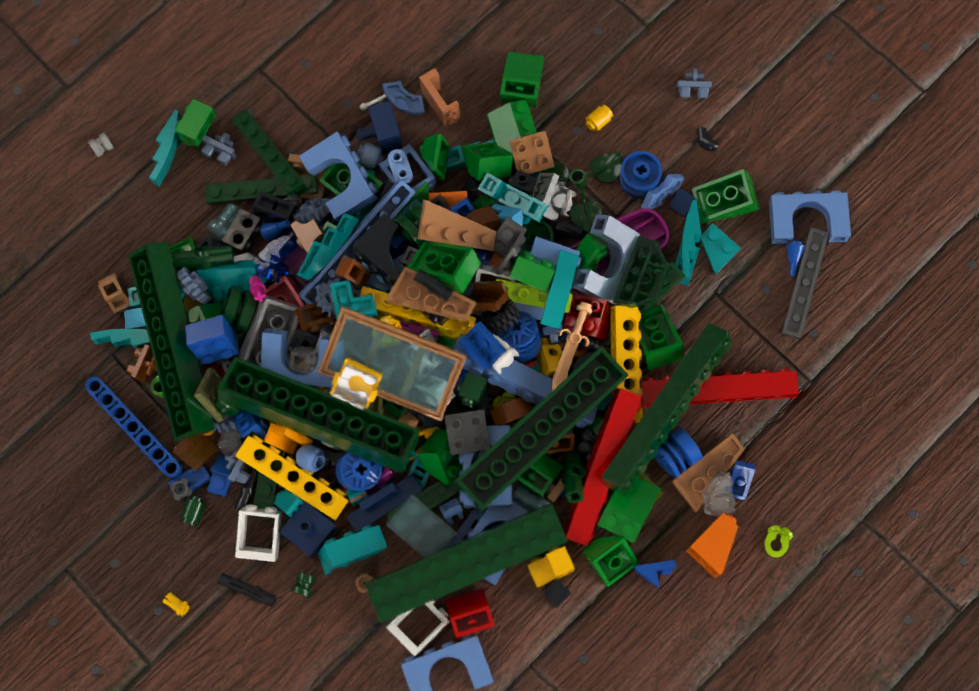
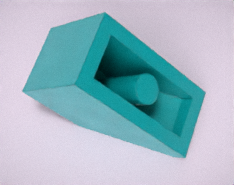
(288, 502)

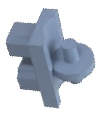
(702, 86)
(221, 147)
(237, 473)

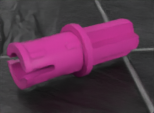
(257, 288)

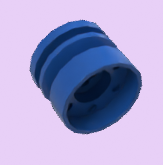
(523, 337)
(679, 450)
(352, 480)

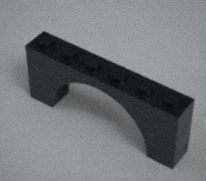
(374, 251)

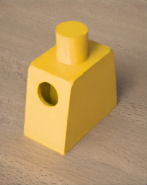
(549, 357)

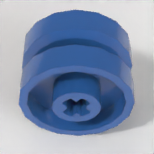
(640, 174)

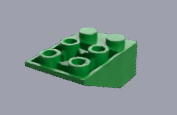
(522, 78)

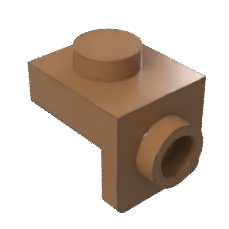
(555, 491)

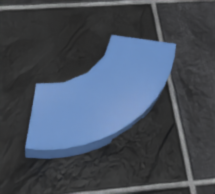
(404, 100)
(667, 187)

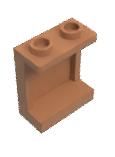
(430, 85)

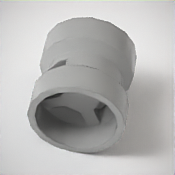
(97, 147)

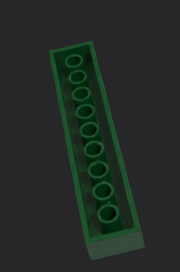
(166, 330)
(318, 414)
(541, 429)
(465, 562)

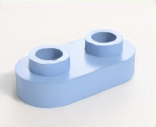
(400, 166)

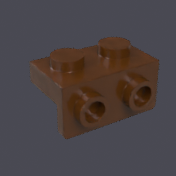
(489, 295)
(313, 319)

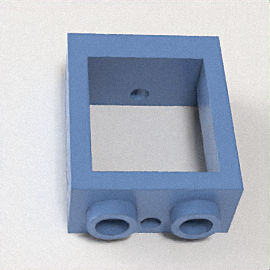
(410, 153)

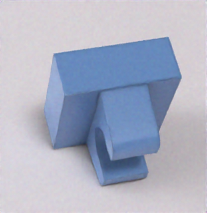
(552, 332)
(450, 509)

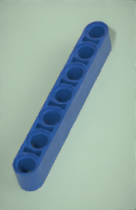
(126, 423)

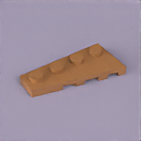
(450, 228)
(414, 295)
(697, 477)

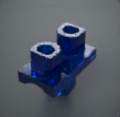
(270, 268)

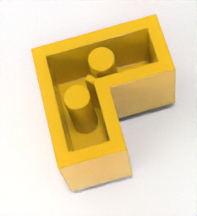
(552, 567)

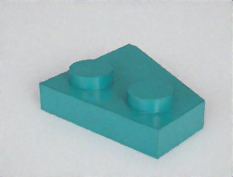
(718, 247)

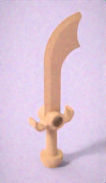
(571, 345)

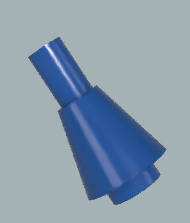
(271, 230)
(795, 251)

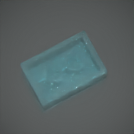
(420, 526)

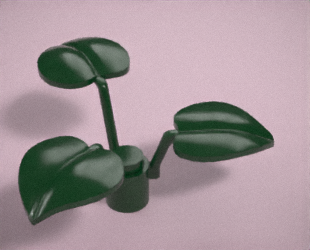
(605, 167)

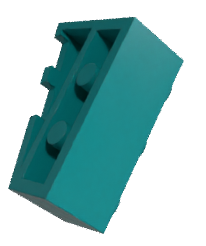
(224, 275)
(351, 548)

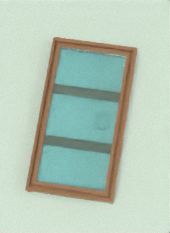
(413, 368)

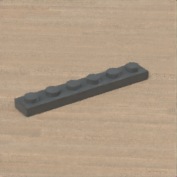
(805, 283)

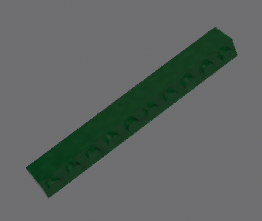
(666, 409)

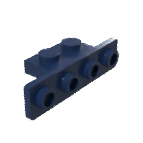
(382, 502)

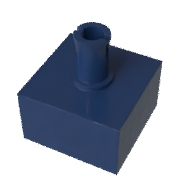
(382, 128)
(308, 529)

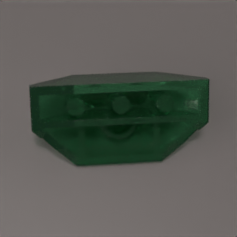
(643, 275)

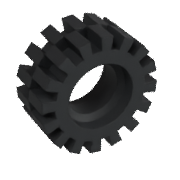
(502, 318)

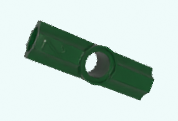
(204, 257)
(573, 476)

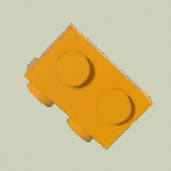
(285, 438)

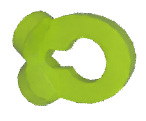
(785, 535)

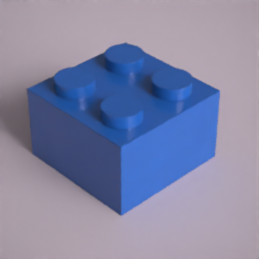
(212, 339)

